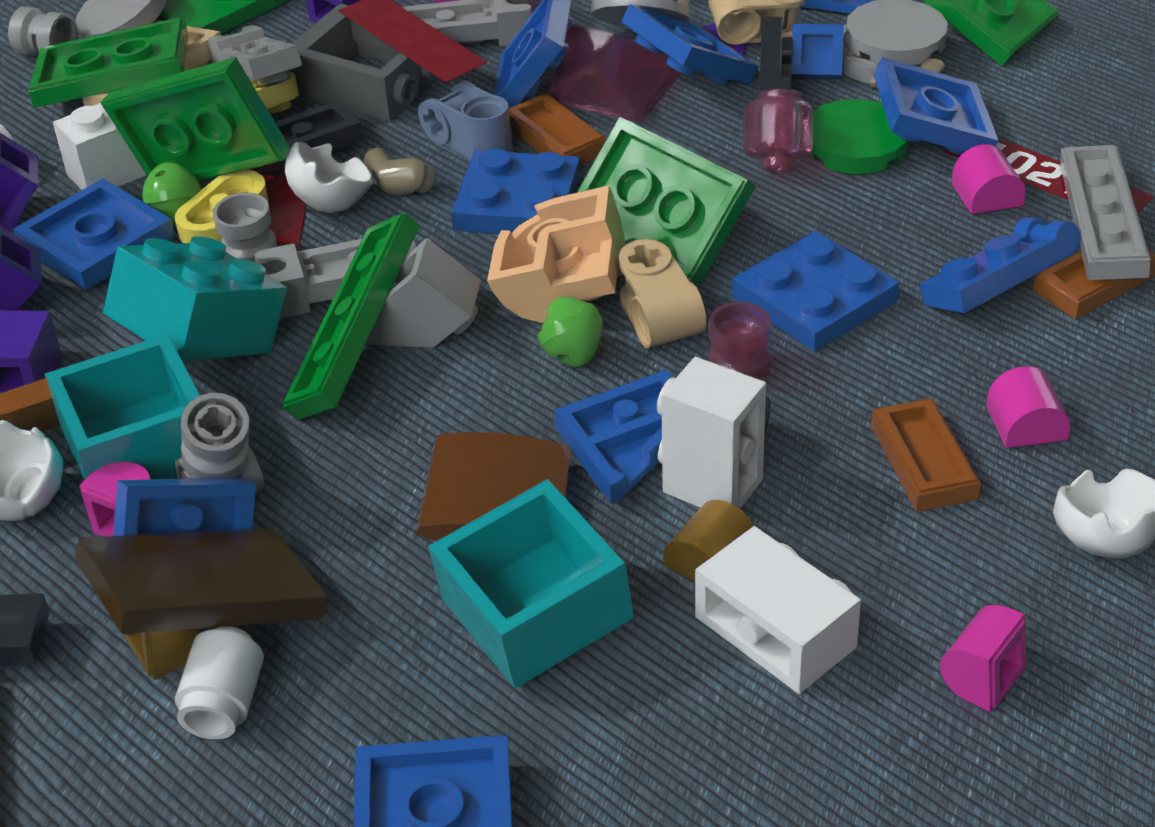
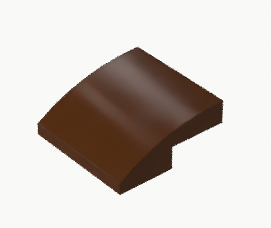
(482, 471)

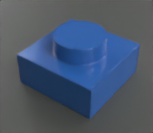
(817, 51)

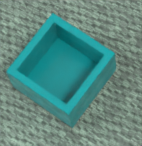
(196, 296)
(125, 407)
(532, 582)

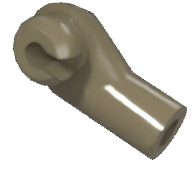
(399, 175)

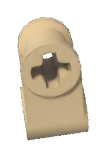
(742, 19)
(658, 295)

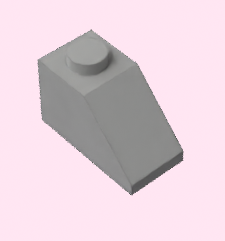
(427, 300)

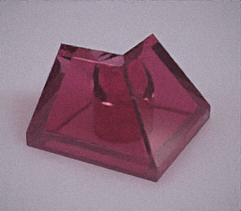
(610, 75)

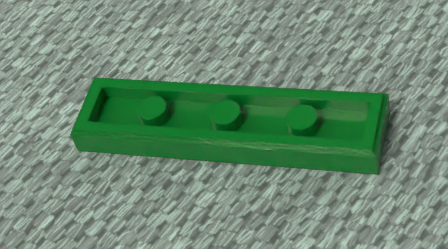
(350, 317)

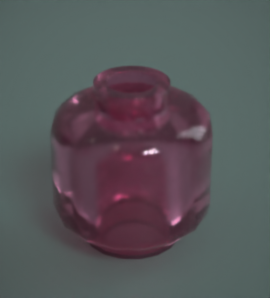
(778, 129)

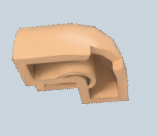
(559, 253)

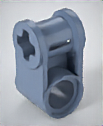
(467, 120)

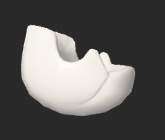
(324, 181)
(28, 472)
(1108, 517)

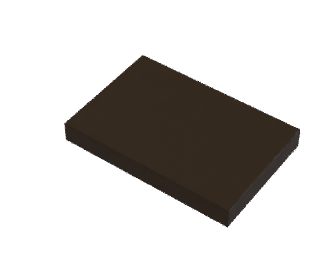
(199, 580)

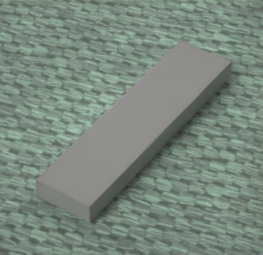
(1104, 213)

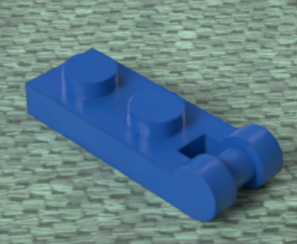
(1001, 264)

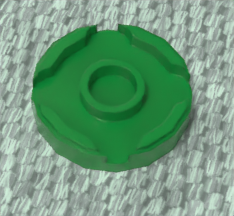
(855, 137)

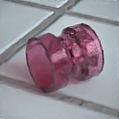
(740, 338)

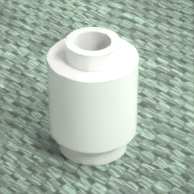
(218, 682)

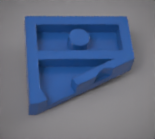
(616, 433)
(183, 505)

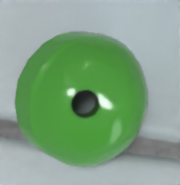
(169, 188)
(571, 331)

